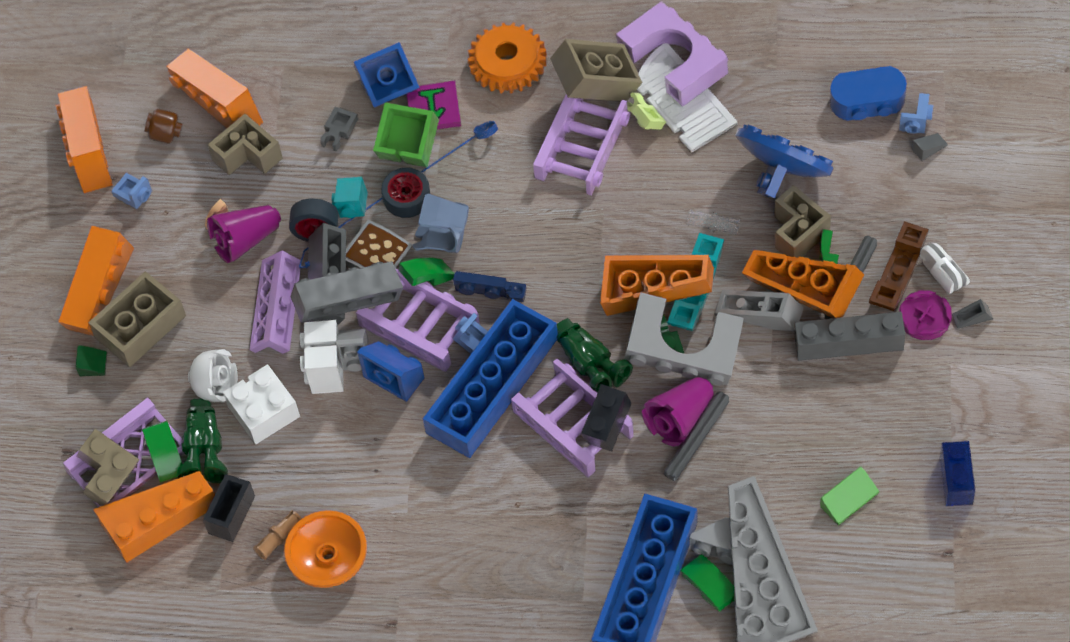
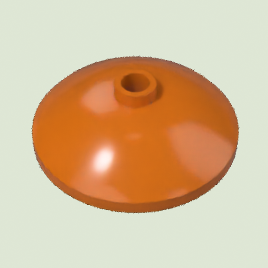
(322, 535)

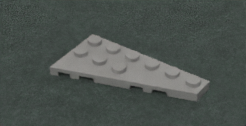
(765, 586)

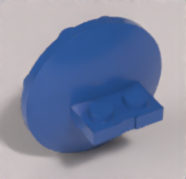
(781, 159)

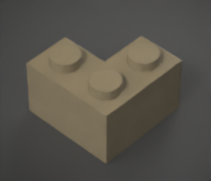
(244, 142)
(802, 223)
(112, 466)

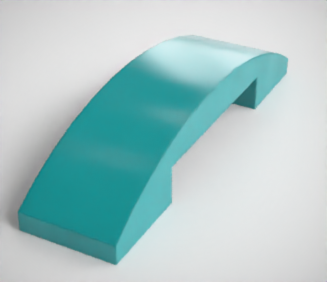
(687, 311)

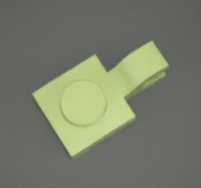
(646, 114)

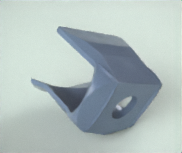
(441, 224)

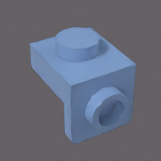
(917, 122)
(132, 190)
(469, 333)

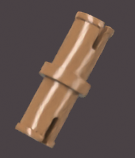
(276, 536)

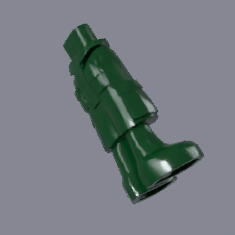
(587, 353)
(200, 437)

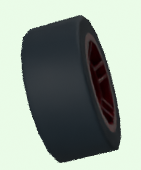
(408, 181)
(309, 215)

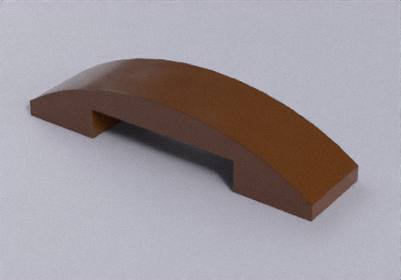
(899, 267)

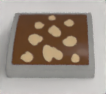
(375, 245)

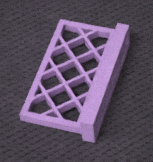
(119, 433)

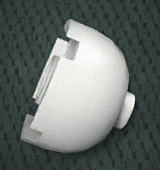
(212, 375)

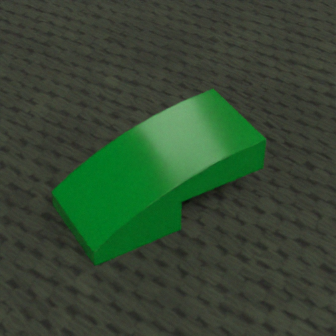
(825, 246)
(426, 269)
(162, 450)
(710, 582)

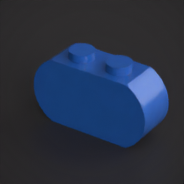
(868, 93)

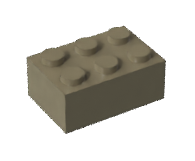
(595, 70)
(137, 319)

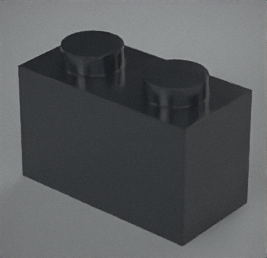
(606, 418)
(229, 507)

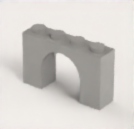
(648, 347)

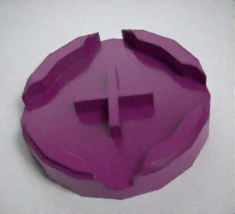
(925, 315)

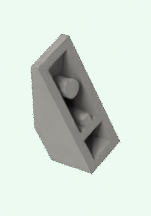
(762, 309)

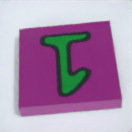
(440, 99)

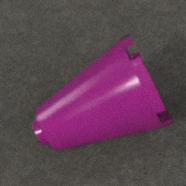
(241, 230)
(677, 410)

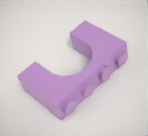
(663, 26)

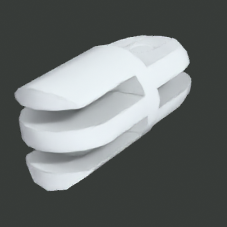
(943, 268)

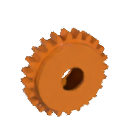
(512, 74)

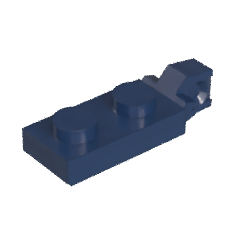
(489, 286)

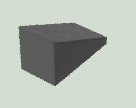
(928, 145)
(972, 314)

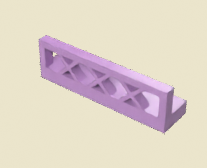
(281, 311)

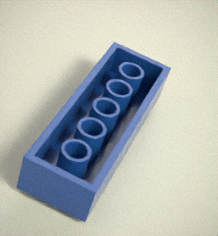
(490, 378)
(647, 572)

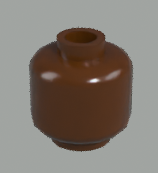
(163, 126)

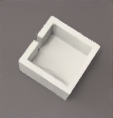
(321, 357)
(261, 404)

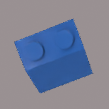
(386, 75)
(391, 369)

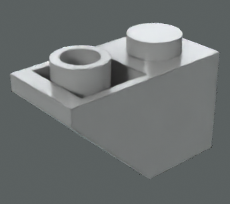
(348, 344)
(713, 541)

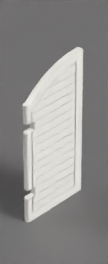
(699, 119)

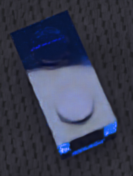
(957, 473)

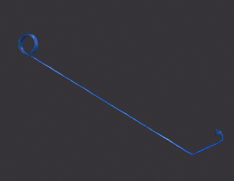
(479, 134)

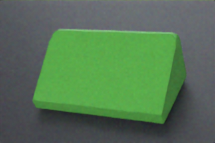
(848, 495)

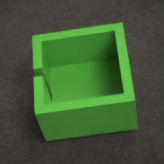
(406, 134)

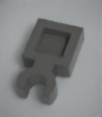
(338, 125)

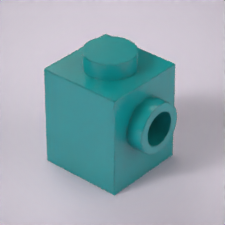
(350, 197)

